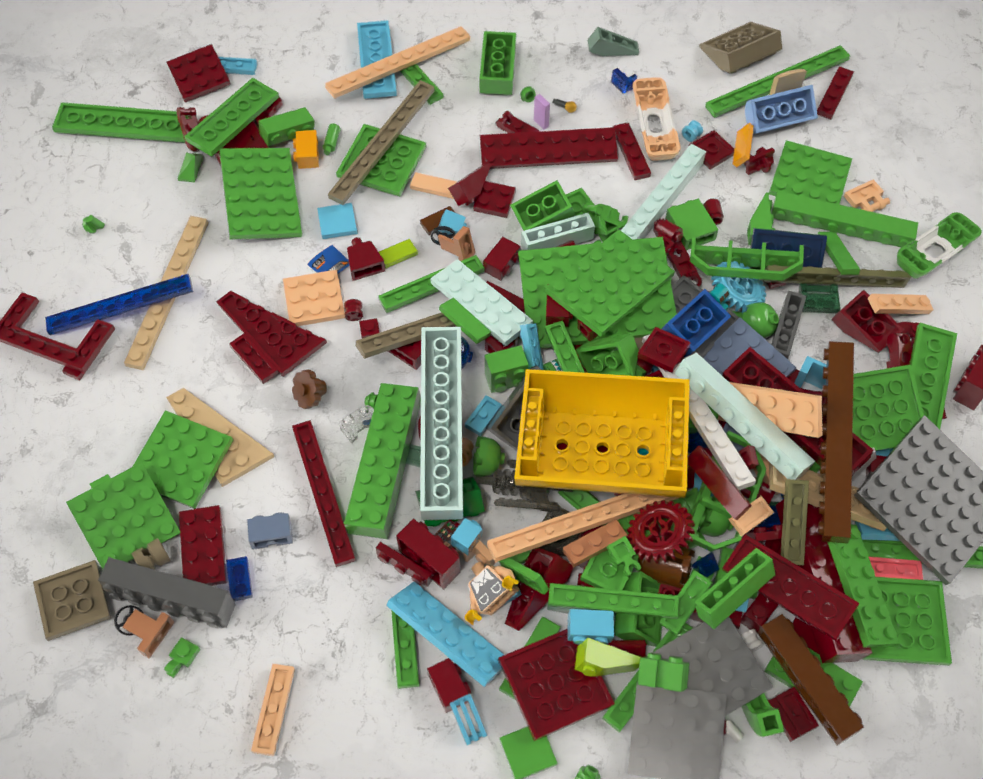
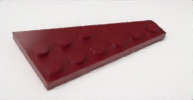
(273, 335)

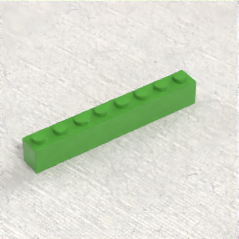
(843, 219)

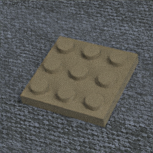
(71, 600)

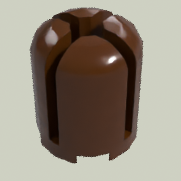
(672, 573)

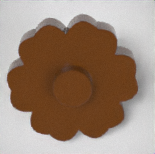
(308, 389)

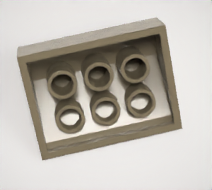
(742, 46)

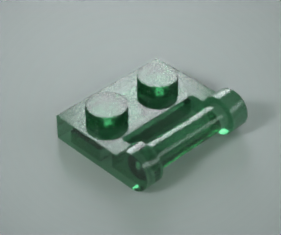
(818, 301)

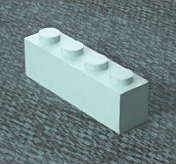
(576, 228)

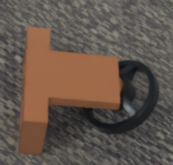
(460, 245)
(144, 627)

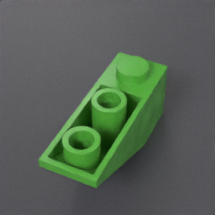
(761, 218)

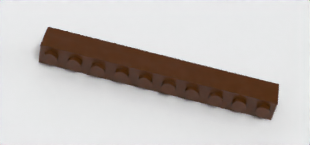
(837, 443)

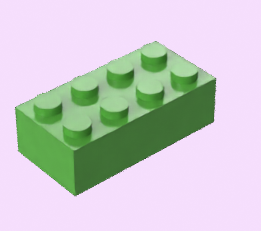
(497, 63)

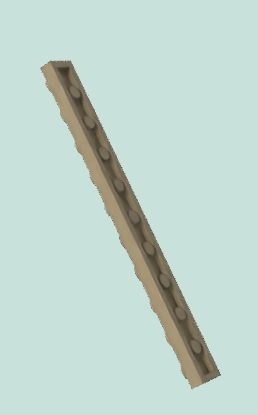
(380, 143)

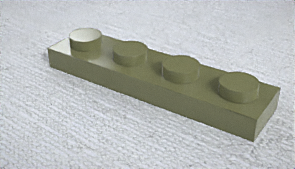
(794, 520)

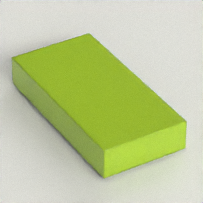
(398, 253)

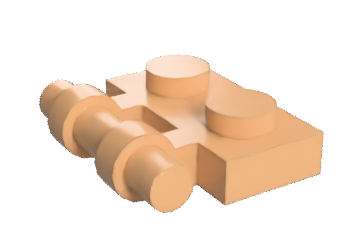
(865, 193)

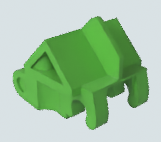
(605, 219)

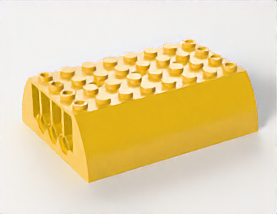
(607, 412)

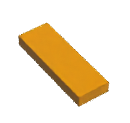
(743, 145)

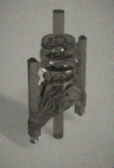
(531, 497)

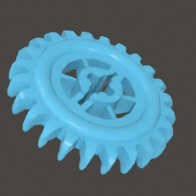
(740, 288)

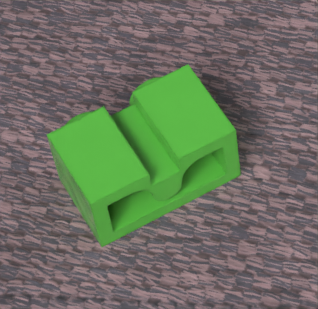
(663, 673)

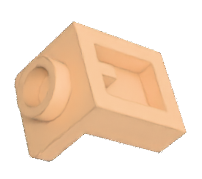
(482, 554)

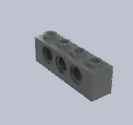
(788, 323)

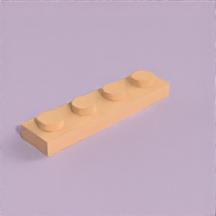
(900, 304)
(273, 710)

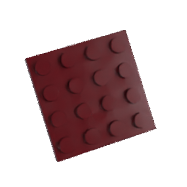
(549, 686)

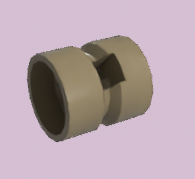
(152, 555)

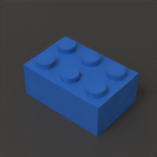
(697, 320)

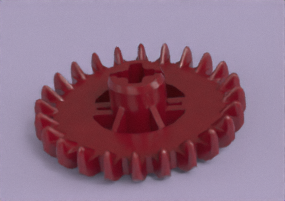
(670, 541)

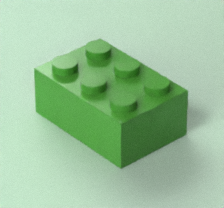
(543, 207)

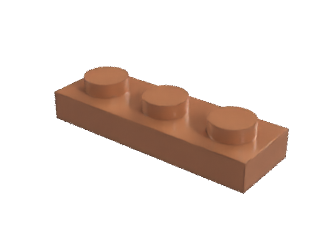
(593, 543)

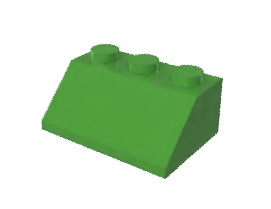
(610, 355)
(639, 626)

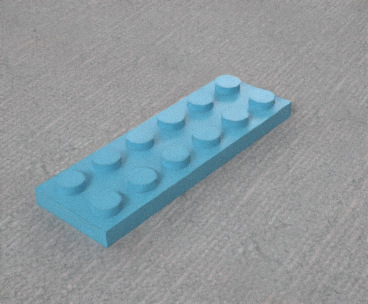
(374, 46)
(447, 632)

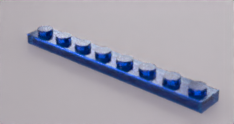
(118, 304)

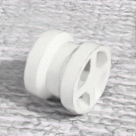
(751, 640)

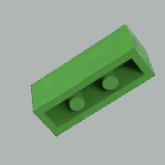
(284, 126)

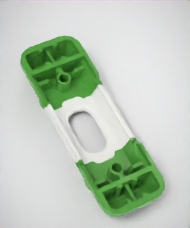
(952, 233)

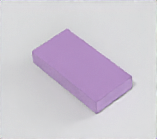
(541, 111)

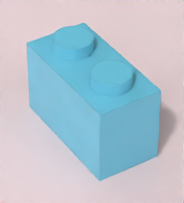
(591, 624)

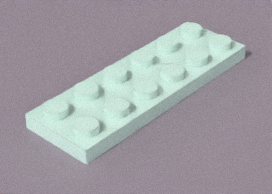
(481, 301)

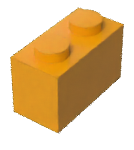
(306, 149)

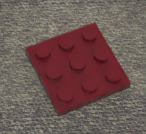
(198, 73)

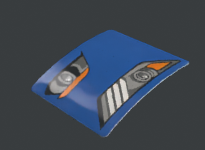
(329, 260)

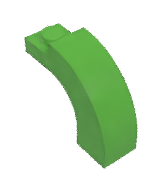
(763, 717)

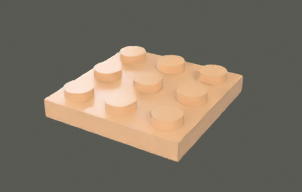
(314, 298)

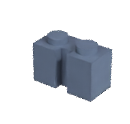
(269, 530)

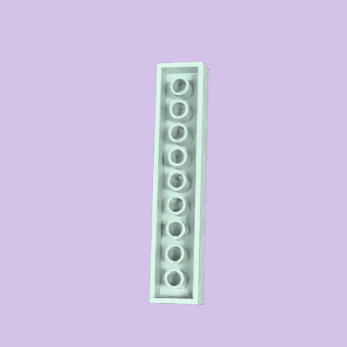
(441, 424)

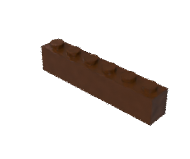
(810, 679)

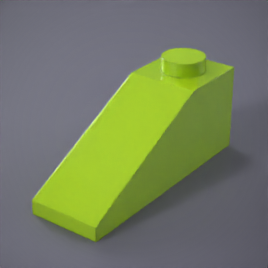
(601, 659)

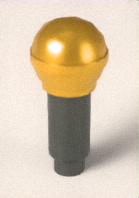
(569, 106)

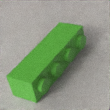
(735, 588)

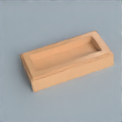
(752, 517)

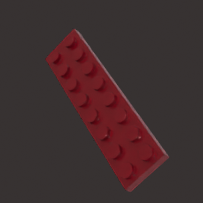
(549, 148)

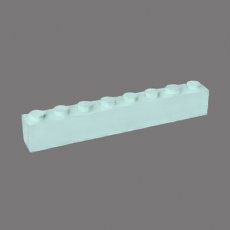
(665, 193)
(744, 417)

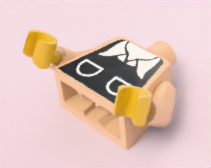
(489, 590)

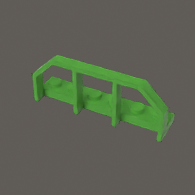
(704, 255)
(704, 500)

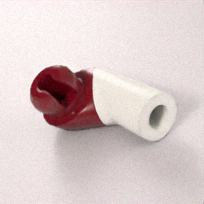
(733, 731)

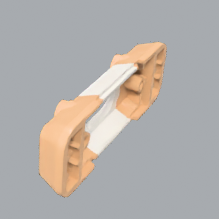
(653, 99)

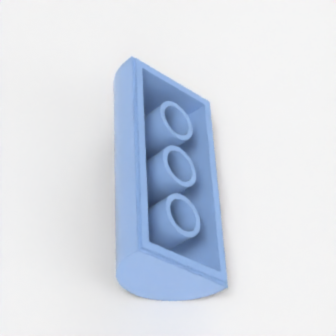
(781, 109)

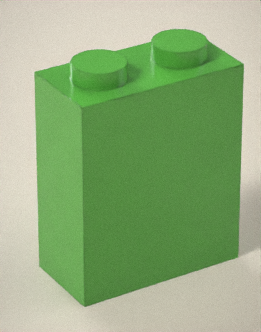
(694, 221)

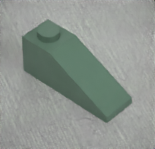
(611, 44)

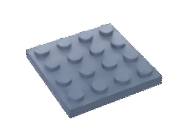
(736, 341)

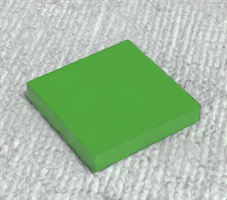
(526, 755)

